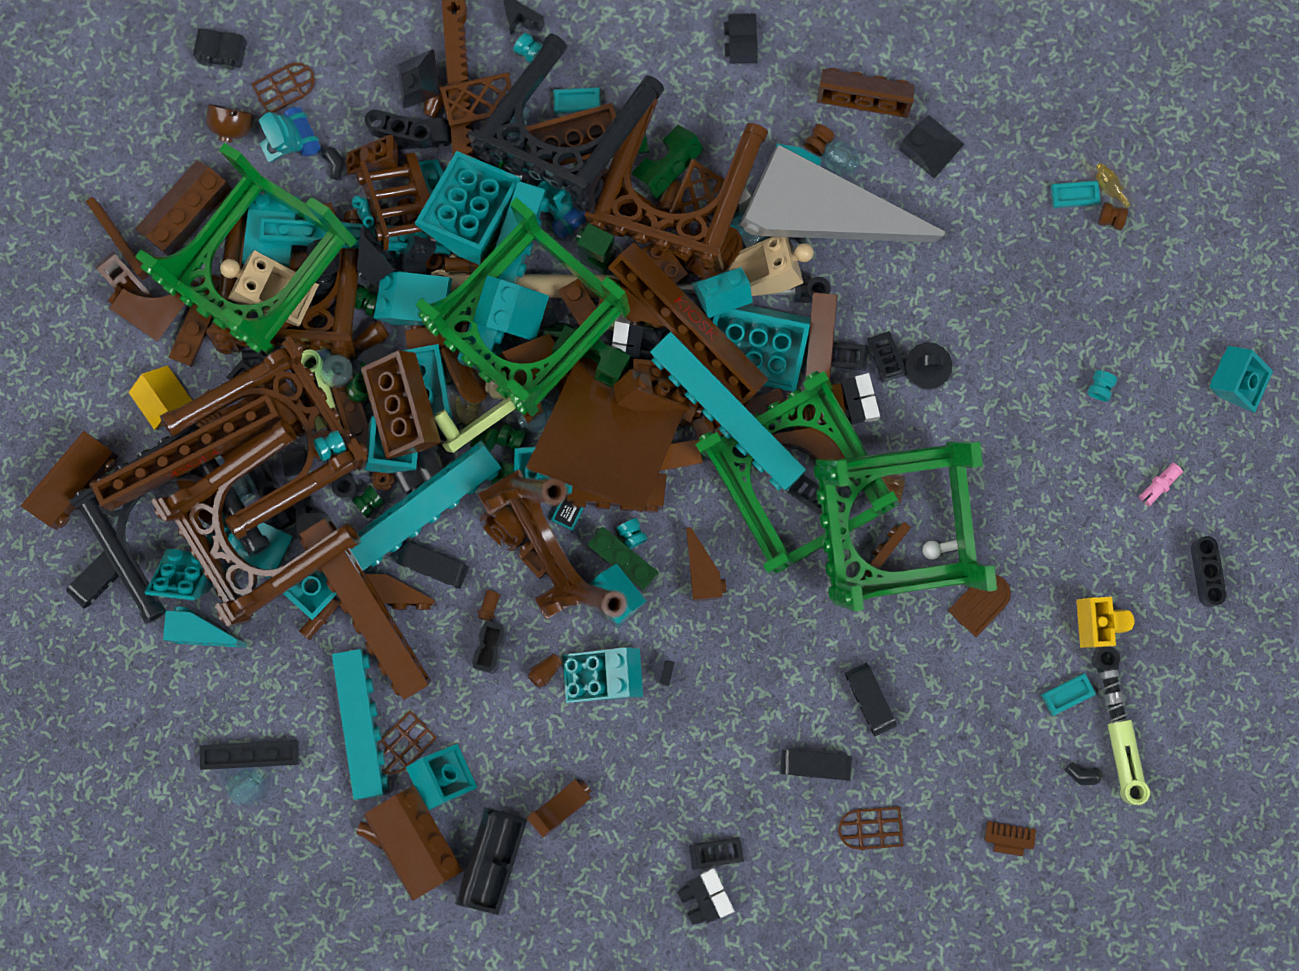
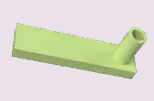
(458, 438)

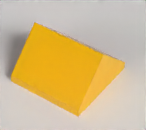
(158, 393)

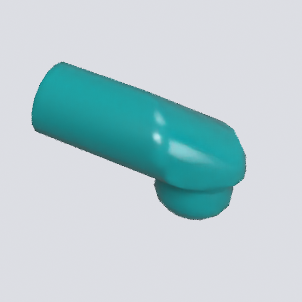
(363, 210)

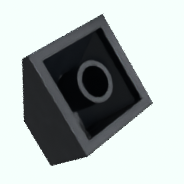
(418, 79)
(930, 146)

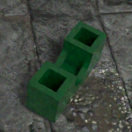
(658, 175)
(595, 248)
(610, 361)
(614, 552)

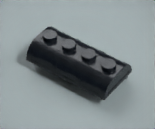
(491, 861)

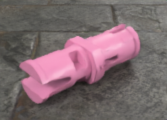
(1161, 483)

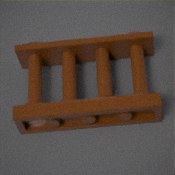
(416, 187)

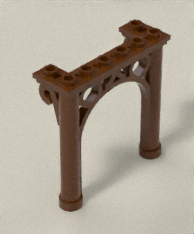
(725, 204)
(316, 339)
(245, 385)
(569, 587)
(238, 608)

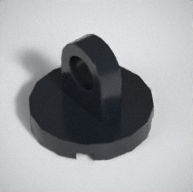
(928, 366)

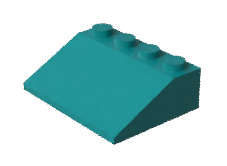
(468, 206)
(769, 340)

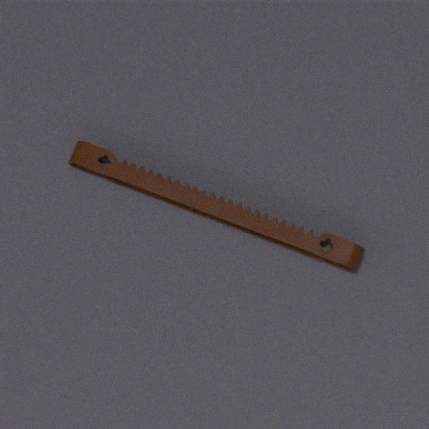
(457, 69)

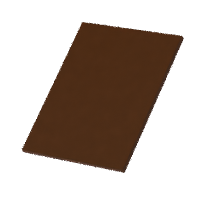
(603, 444)

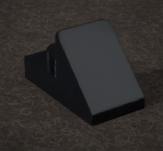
(519, 12)
(415, 255)
(304, 518)

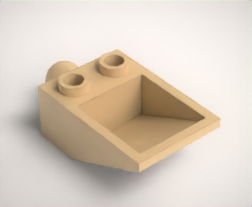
(763, 269)
(268, 280)

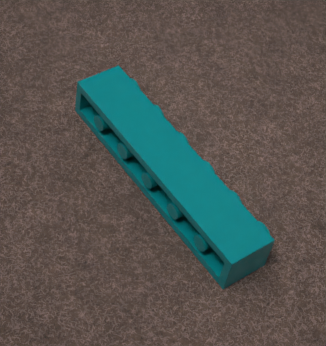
(359, 725)

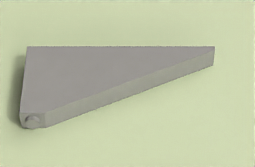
(812, 202)

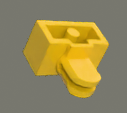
(1100, 622)

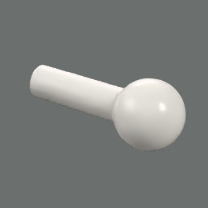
(933, 549)

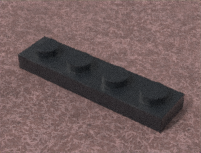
(249, 755)

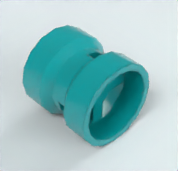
(527, 47)
(1102, 385)
(329, 445)
(632, 533)

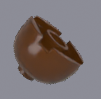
(228, 122)
(504, 526)

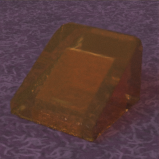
(895, 483)

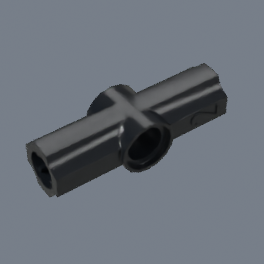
(265, 480)

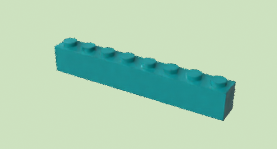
(536, 200)
(728, 411)
(425, 504)

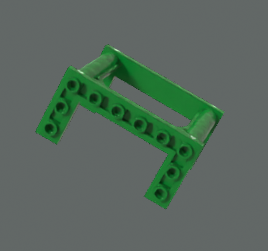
(181, 268)
(445, 314)
(720, 451)
(851, 591)

